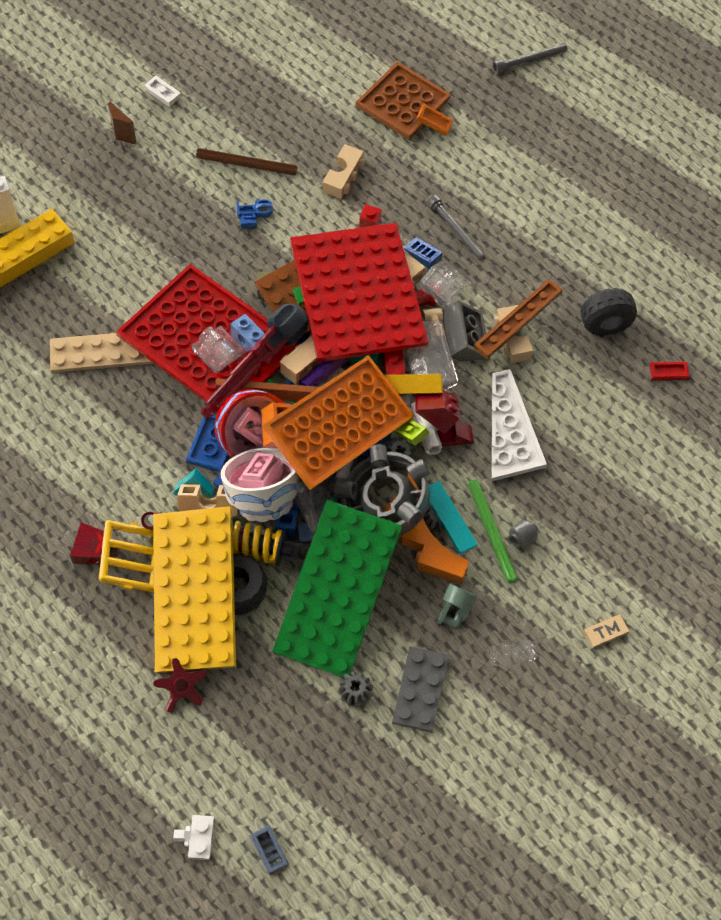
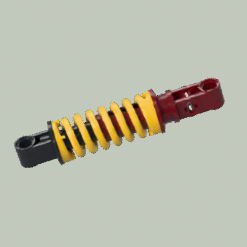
(269, 548)

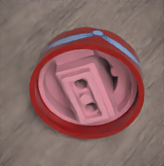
(233, 417)

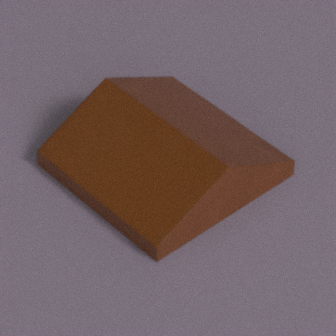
(121, 124)

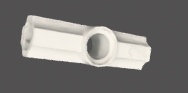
(431, 442)

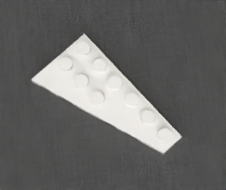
(513, 438)

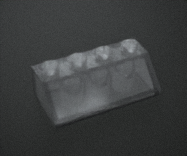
(434, 357)

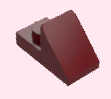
(458, 434)

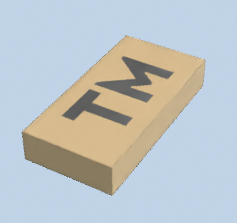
(606, 631)

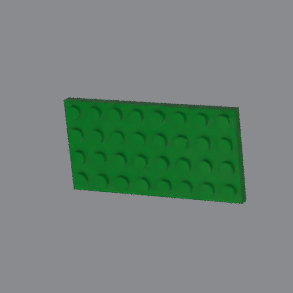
(337, 589)

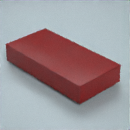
(669, 371)

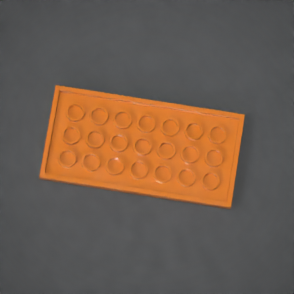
(338, 422)

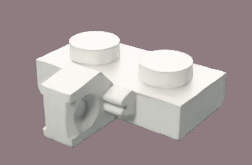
(197, 837)

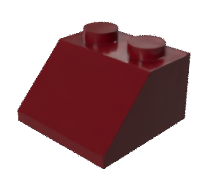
(438, 409)

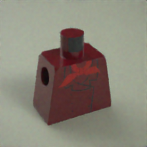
(88, 546)

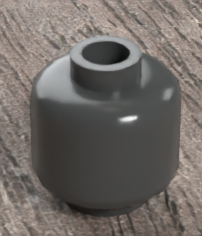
(523, 534)

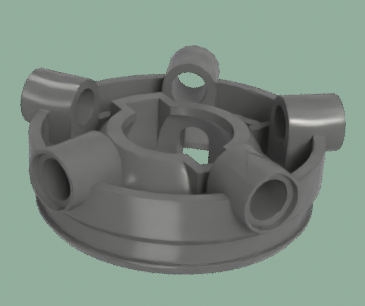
(380, 467)

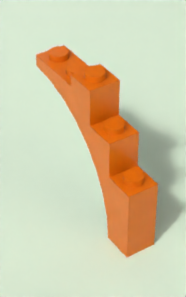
(431, 554)

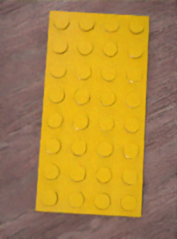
(194, 589)

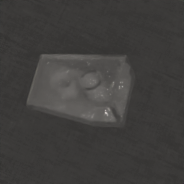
(444, 283)
(313, 501)

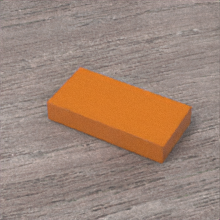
(434, 119)

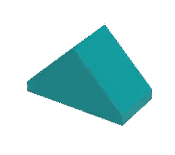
(196, 478)

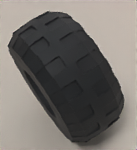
(608, 312)
(255, 592)

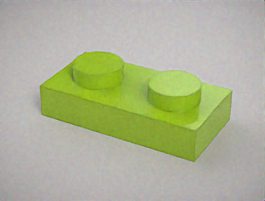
(412, 432)

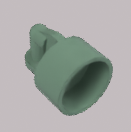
(460, 598)

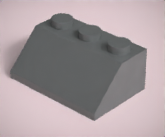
(463, 329)

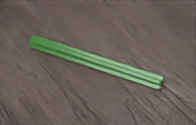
(492, 531)

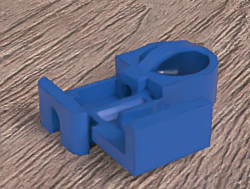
(248, 213)

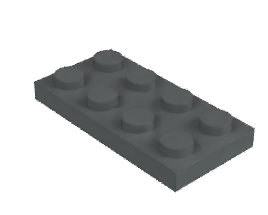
(420, 689)

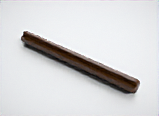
(246, 161)

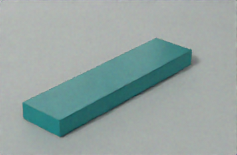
(451, 519)

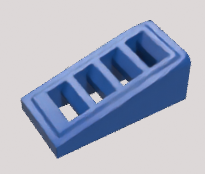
(423, 259)

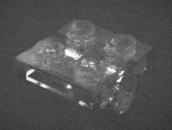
(217, 348)

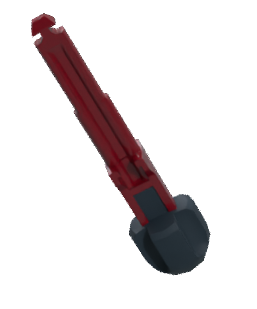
(285, 328)

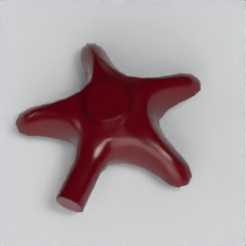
(180, 685)

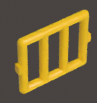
(106, 560)

